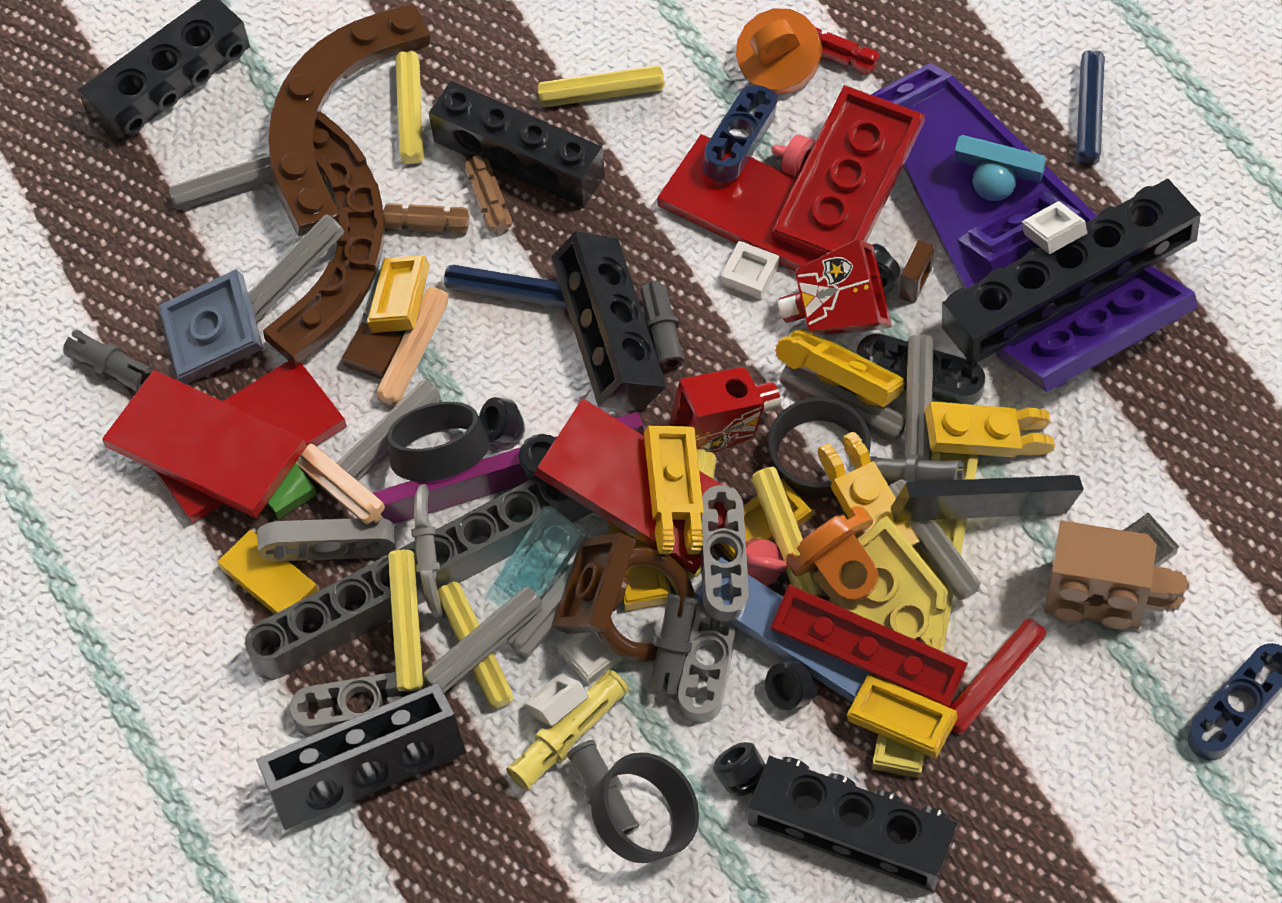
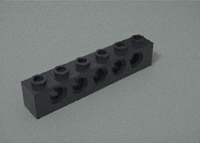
(1138, 236)

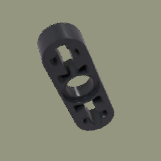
(955, 366)

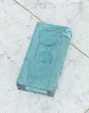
(541, 554)

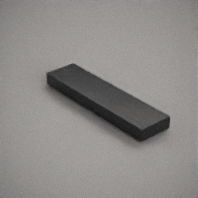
(986, 498)

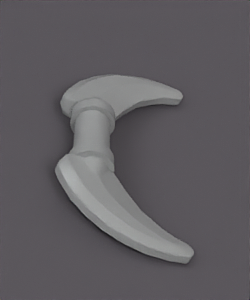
(425, 550)

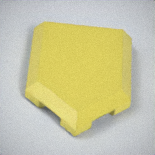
(907, 593)

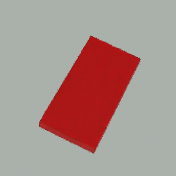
(848, 173)
(734, 209)
(283, 398)
(204, 443)
(607, 471)

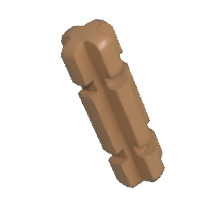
(488, 194)
(426, 218)

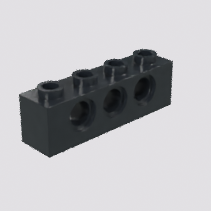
(164, 68)
(517, 144)
(608, 322)
(361, 756)
(866, 845)

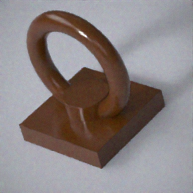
(599, 584)

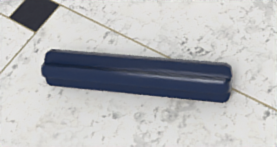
(1090, 107)
(504, 285)

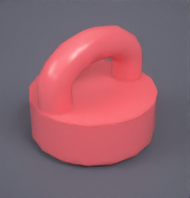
(794, 154)
(764, 560)

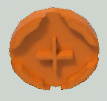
(779, 50)
(833, 548)

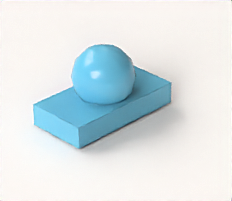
(997, 166)

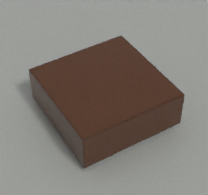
(916, 271)
(371, 351)

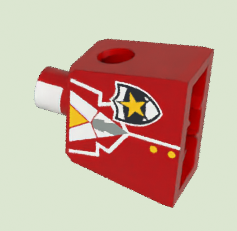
(839, 292)
(722, 407)

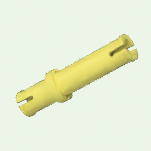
(554, 743)

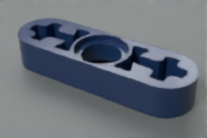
(739, 147)
(1242, 680)

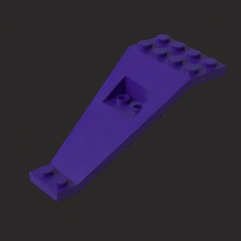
(990, 235)

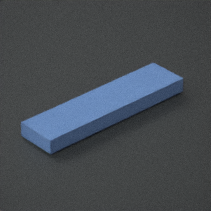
(756, 622)

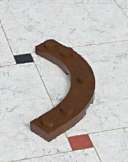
(307, 90)
(357, 255)

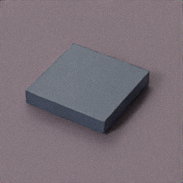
(210, 327)

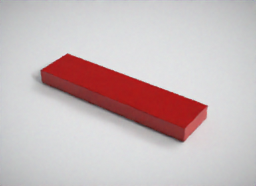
(869, 646)

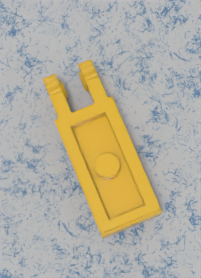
(840, 367)
(987, 430)
(674, 485)
(862, 486)

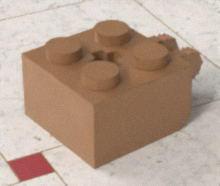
(1109, 577)

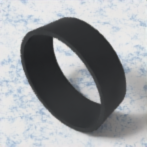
(814, 410)
(441, 460)
(670, 783)

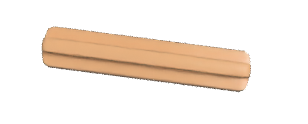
(412, 347)
(340, 485)

